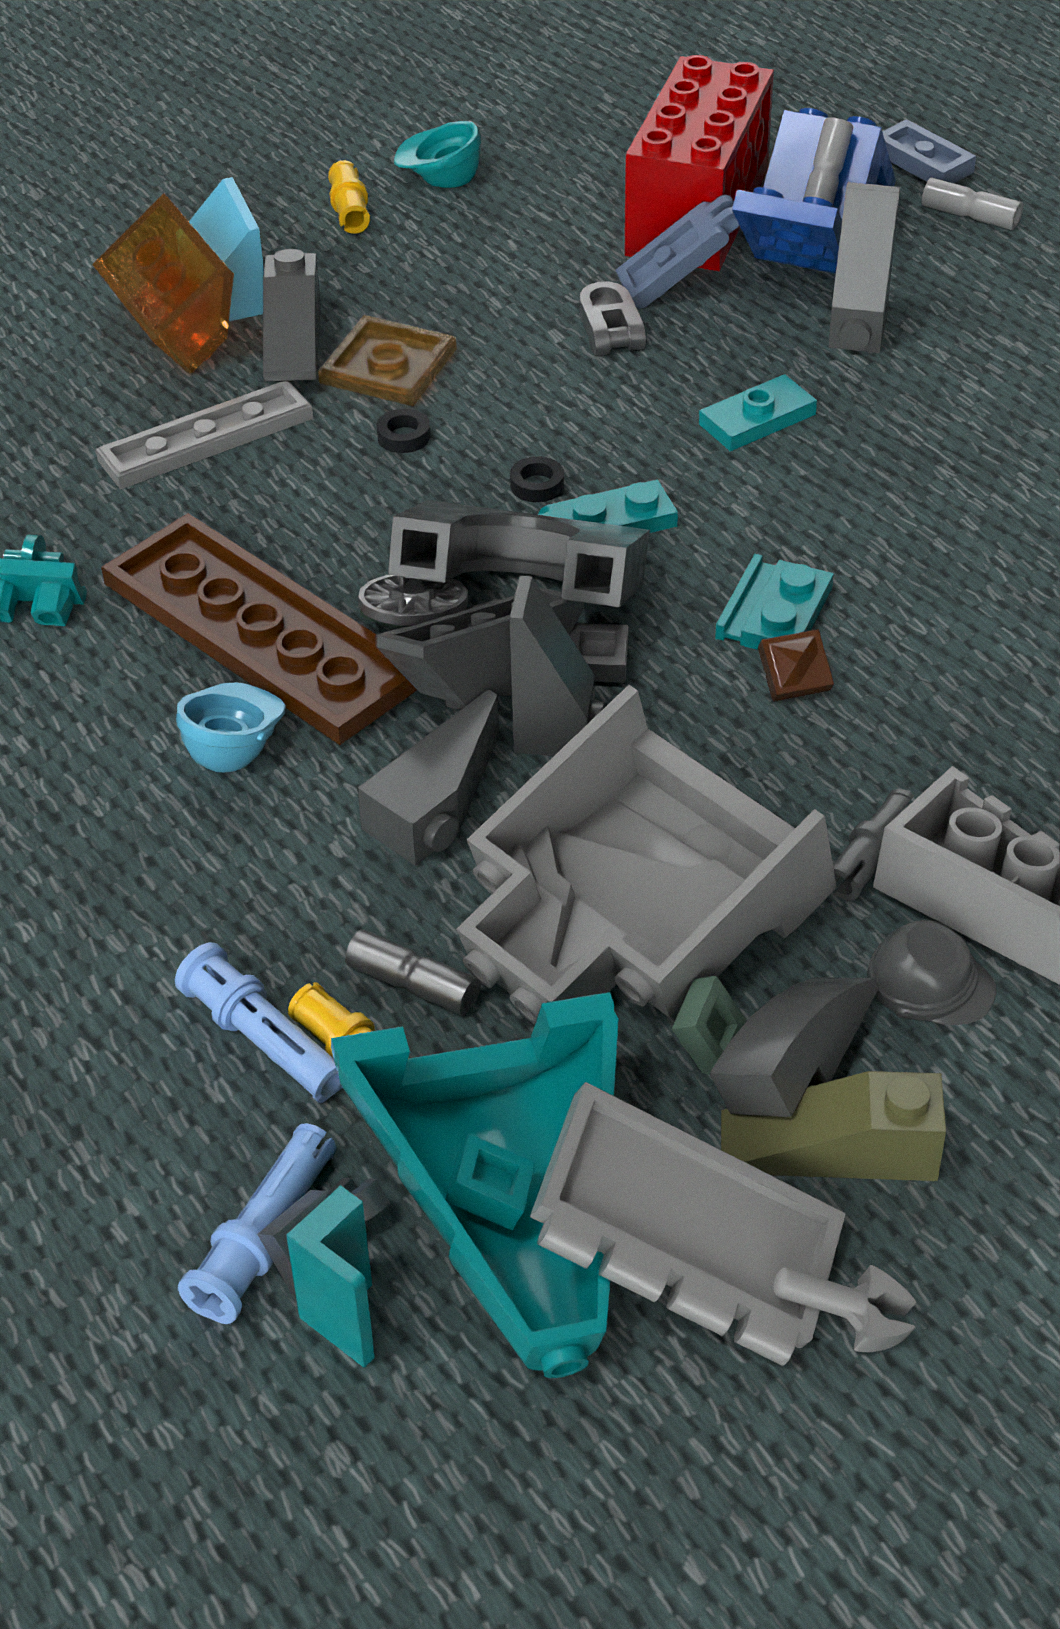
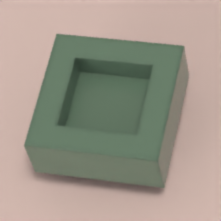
(707, 1021)

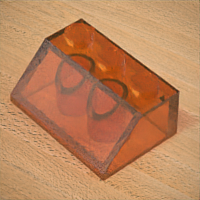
(171, 283)

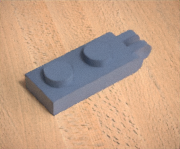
(678, 250)

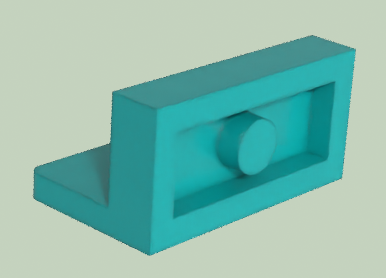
(334, 1273)

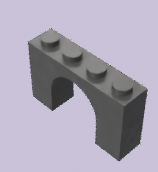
(591, 559)

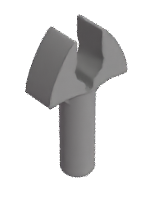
(857, 1304)

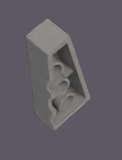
(976, 872)

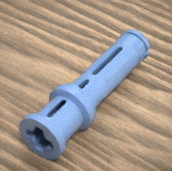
(241, 1005)
(236, 1248)

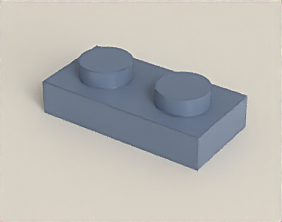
(927, 153)

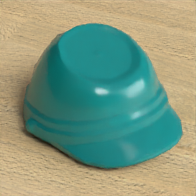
(443, 155)

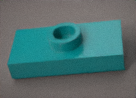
(757, 412)

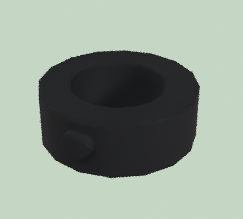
(403, 442)
(537, 491)

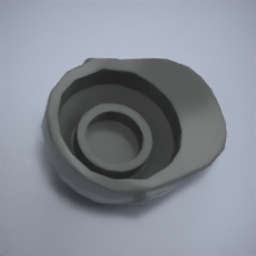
(931, 975)

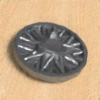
(411, 600)

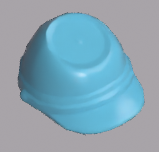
(227, 724)

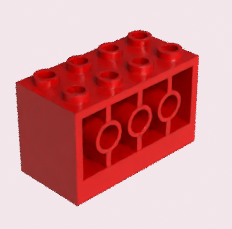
(697, 144)

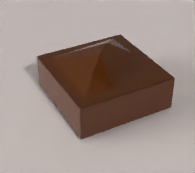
(795, 665)

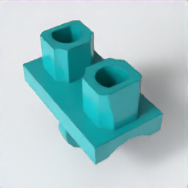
(39, 578)

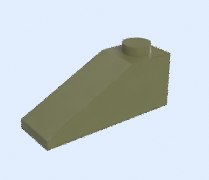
(849, 1129)

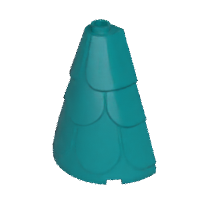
(519, 1101)

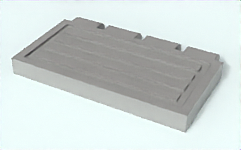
(683, 1219)

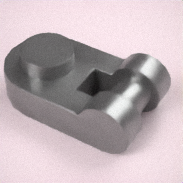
(611, 306)

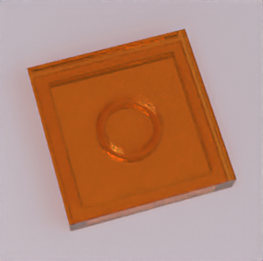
(387, 360)

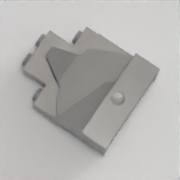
(632, 872)

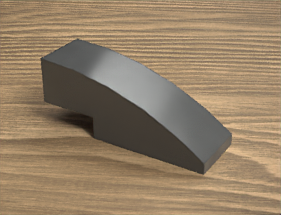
(791, 1045)

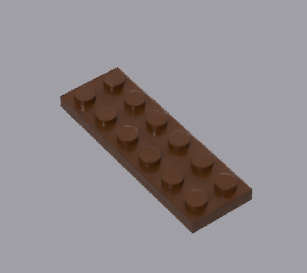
(260, 626)

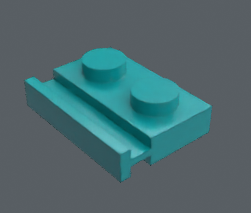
(773, 602)

